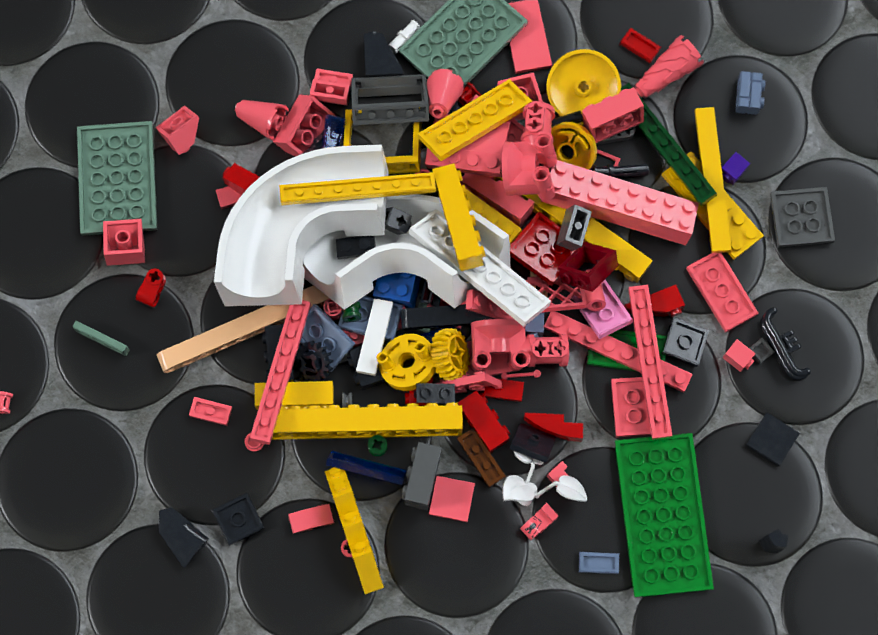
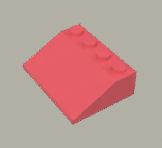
(479, 157)

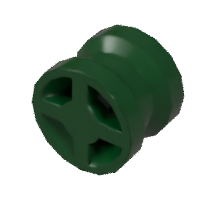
(352, 313)
(379, 449)

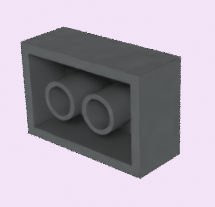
(421, 476)

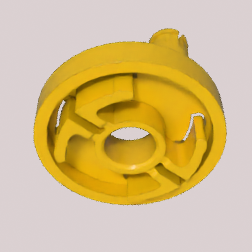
(583, 155)
(397, 352)

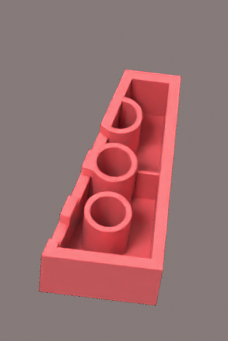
(493, 193)

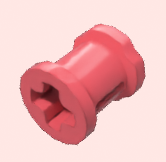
(5, 398)

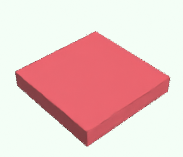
(451, 499)

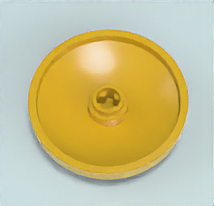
(581, 80)

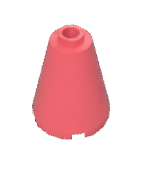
(443, 91)
(262, 116)

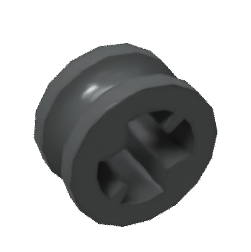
(347, 400)

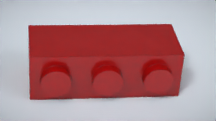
(484, 421)

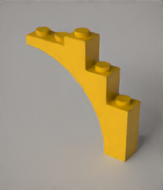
(354, 530)

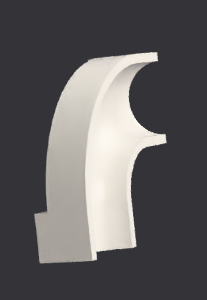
(267, 241)
(353, 278)

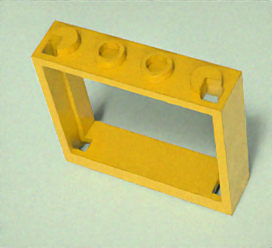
(395, 164)

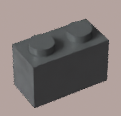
(574, 227)

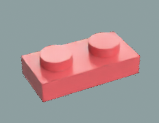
(210, 411)

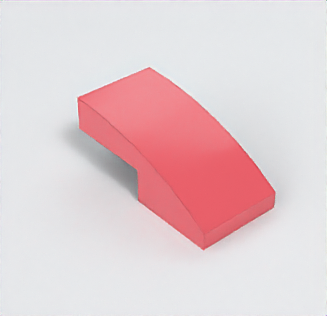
(310, 518)

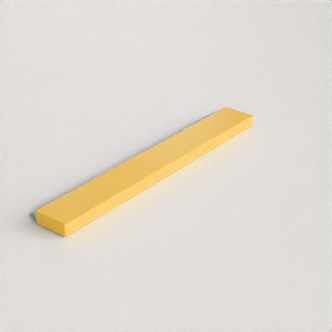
(712, 172)
(357, 188)

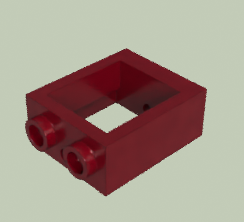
(603, 257)

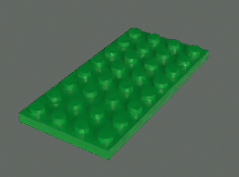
(663, 515)

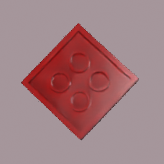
(538, 250)

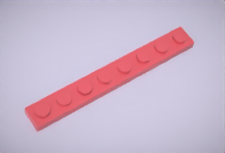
(612, 348)
(650, 362)
(280, 373)

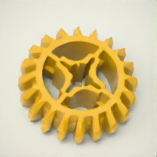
(450, 354)

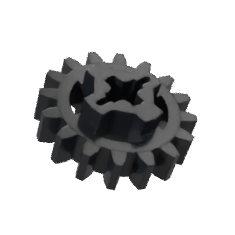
(315, 362)

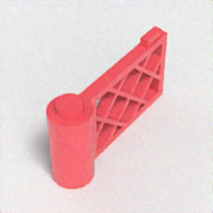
(591, 300)

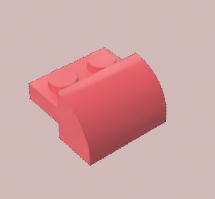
(331, 86)

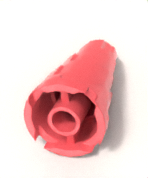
(672, 65)

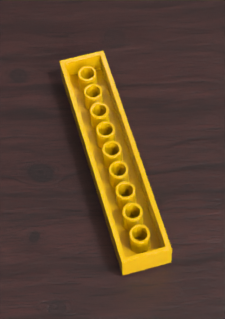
(369, 421)

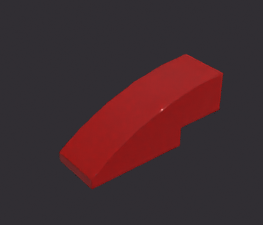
(555, 425)

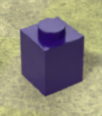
(734, 168)

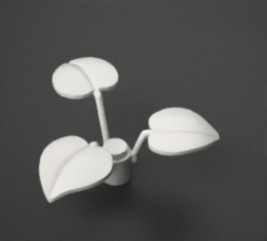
(524, 492)

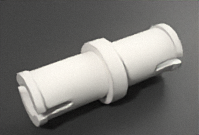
(404, 36)

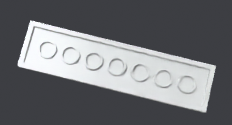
(492, 279)

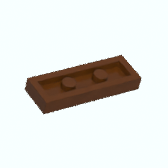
(481, 457)

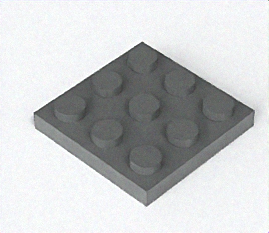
(802, 217)

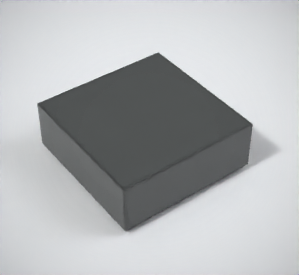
(762, 350)

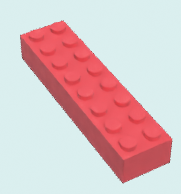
(623, 202)

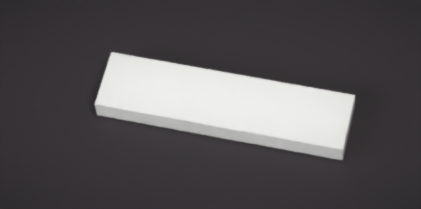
(374, 337)

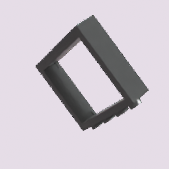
(390, 112)

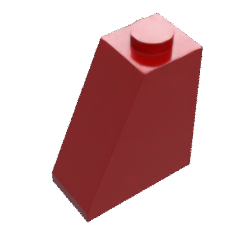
(239, 178)

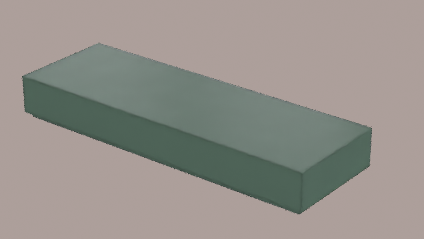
(101, 338)

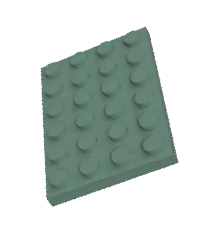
(463, 37)
(116, 175)

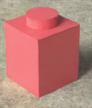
(739, 356)

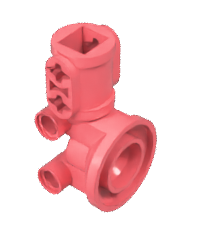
(521, 159)
(510, 338)

